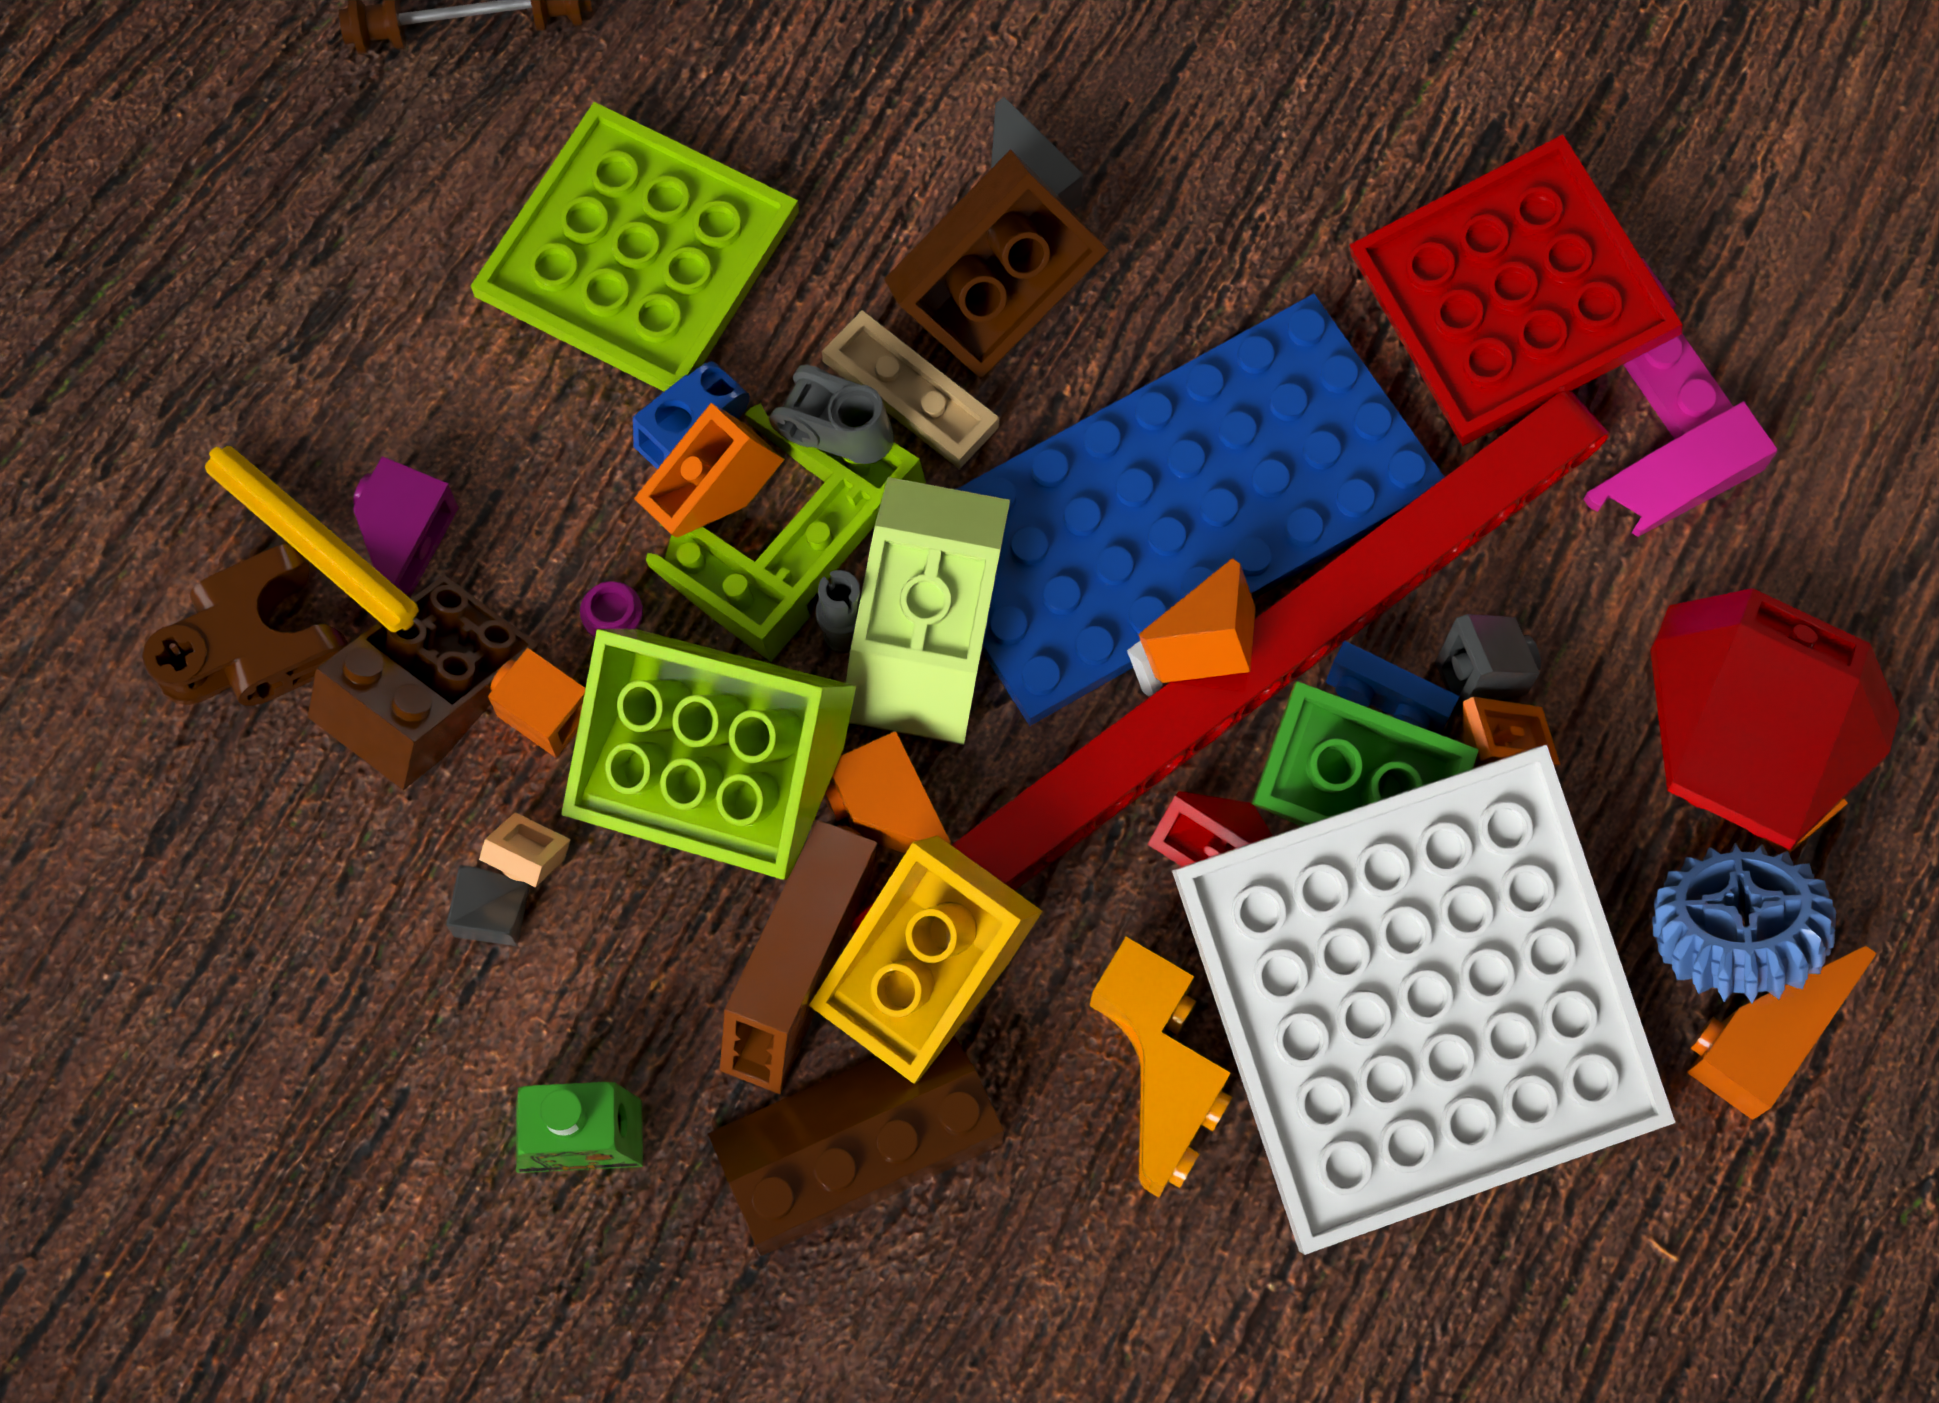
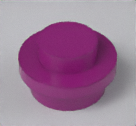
(611, 607)

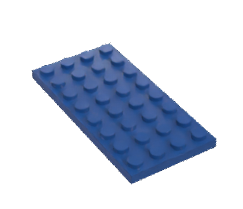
(1243, 454)

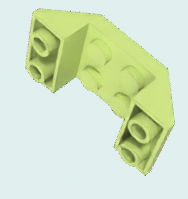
(925, 609)

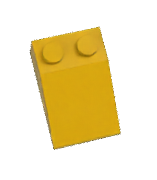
(924, 956)

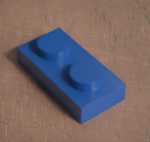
(1378, 683)

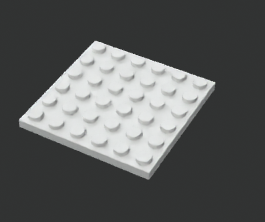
(1423, 998)

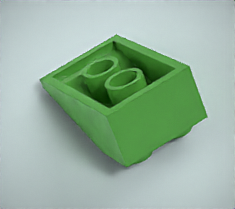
(1345, 755)

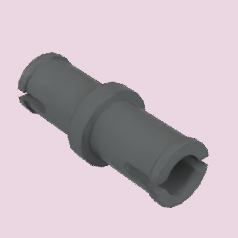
(838, 609)

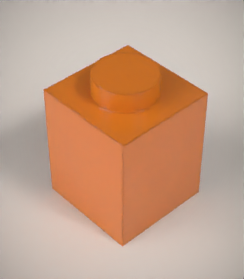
(538, 701)

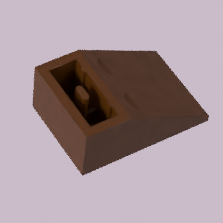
(416, 691)

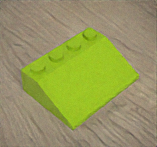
(704, 749)

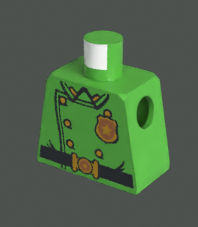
(577, 1127)

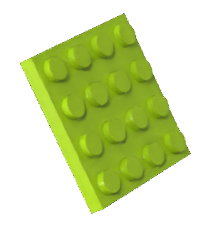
(635, 248)

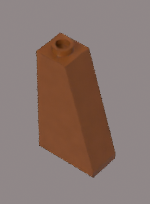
(795, 955)

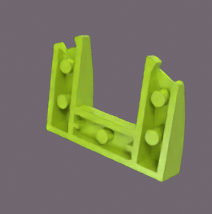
(768, 597)

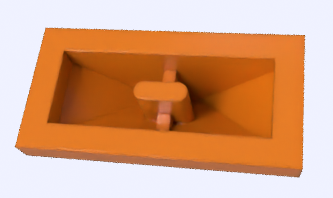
(1504, 729)

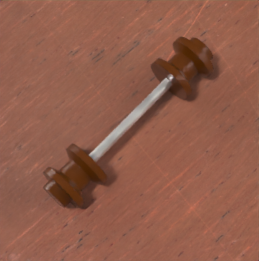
(386, 21)

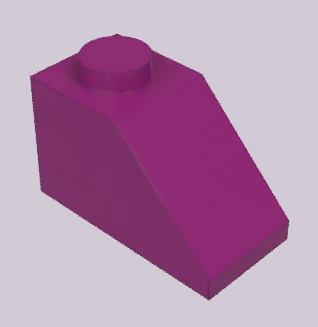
(402, 520)

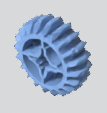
(1783, 913)

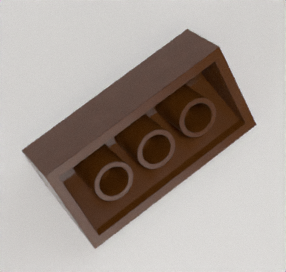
(853, 1144)

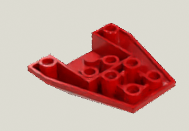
(1766, 711)

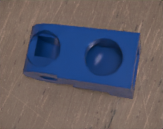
(674, 412)

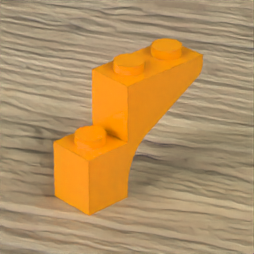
(1176, 1083)

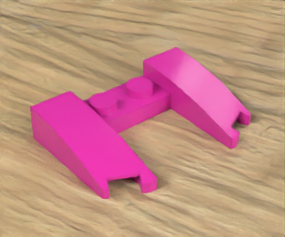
(1712, 444)

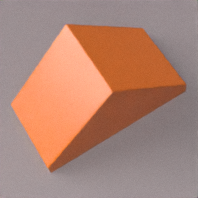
(1205, 631)

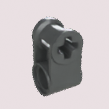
(824, 416)

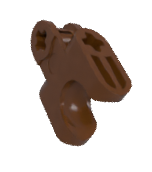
(231, 636)

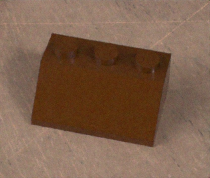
(995, 265)

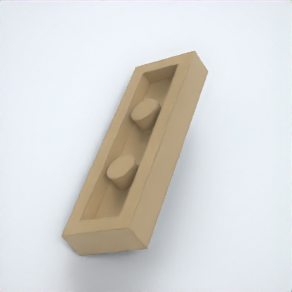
(911, 389)

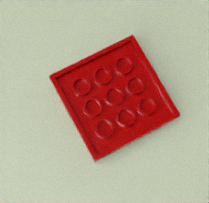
(1514, 289)

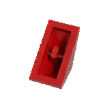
(1206, 826)

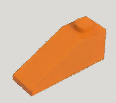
(1765, 1042)

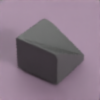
(487, 906)

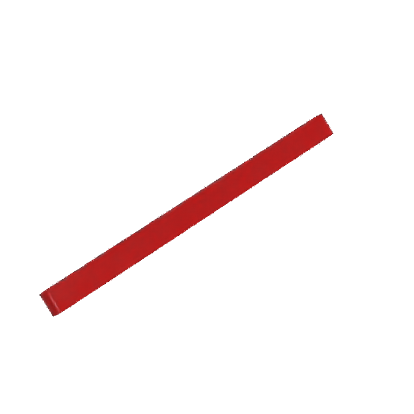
(1286, 643)

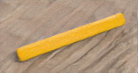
(312, 539)

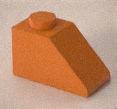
(708, 473)
(883, 795)

